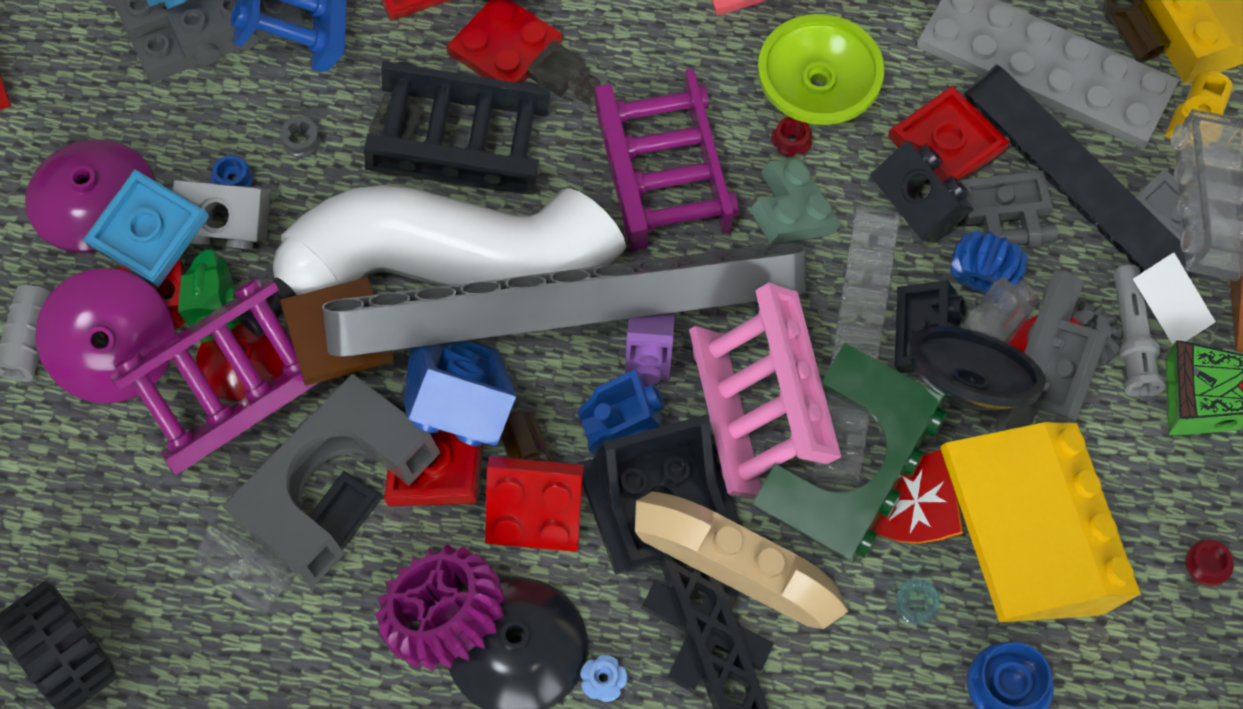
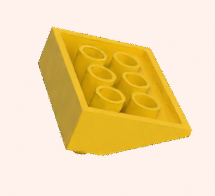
(1201, 34)
(1040, 523)

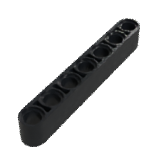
(1073, 170)

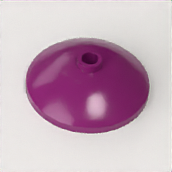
(66, 210)
(107, 302)

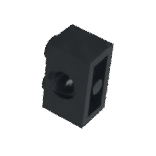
(900, 181)

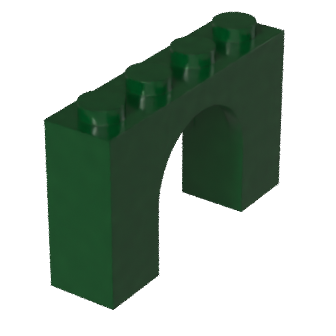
(846, 519)

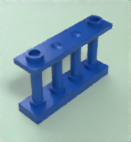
(324, 41)

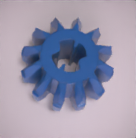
(986, 258)

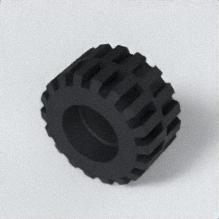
(55, 648)

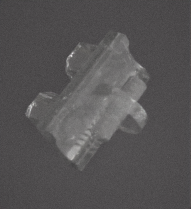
(1003, 310)

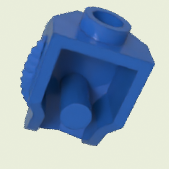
(621, 409)

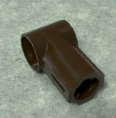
(1137, 29)
(524, 438)

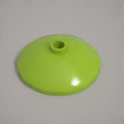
(824, 51)

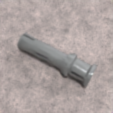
(1139, 348)

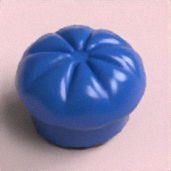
(1010, 678)

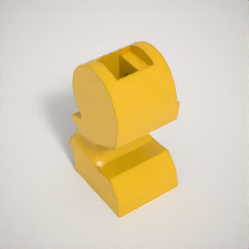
(1208, 93)

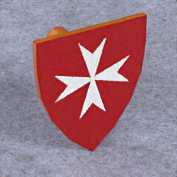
(926, 507)

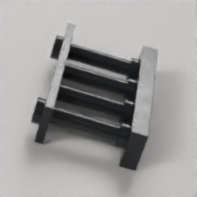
(450, 164)

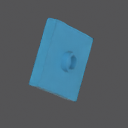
(146, 228)

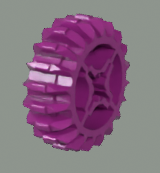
(448, 618)

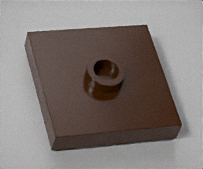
(307, 334)

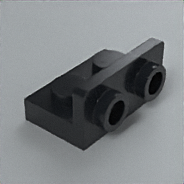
(924, 307)

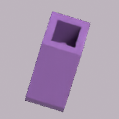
(650, 346)

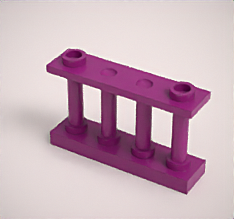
(632, 184)
(222, 421)

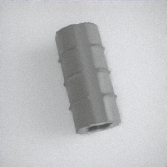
(18, 341)

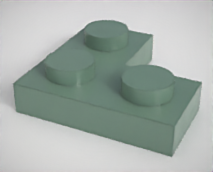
(798, 205)

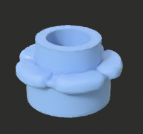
(599, 690)

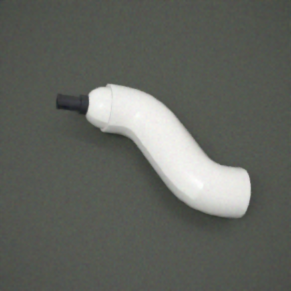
(435, 241)

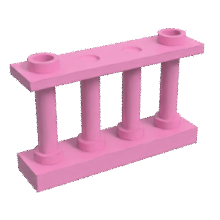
(799, 397)

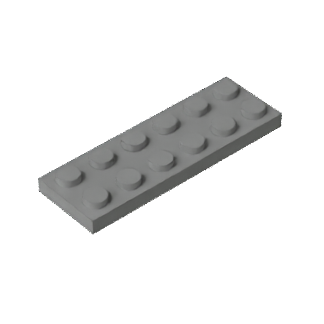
(1052, 65)

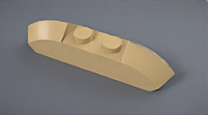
(739, 558)

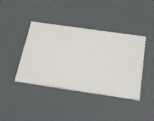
(1174, 299)

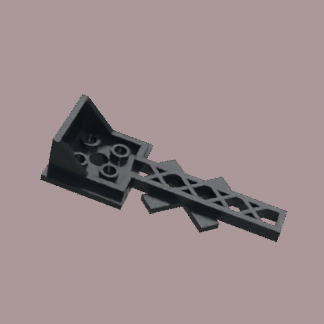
(679, 463)

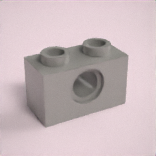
(246, 207)

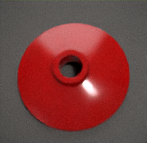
(222, 375)

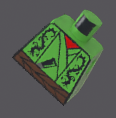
(1203, 389)

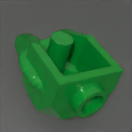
(206, 289)

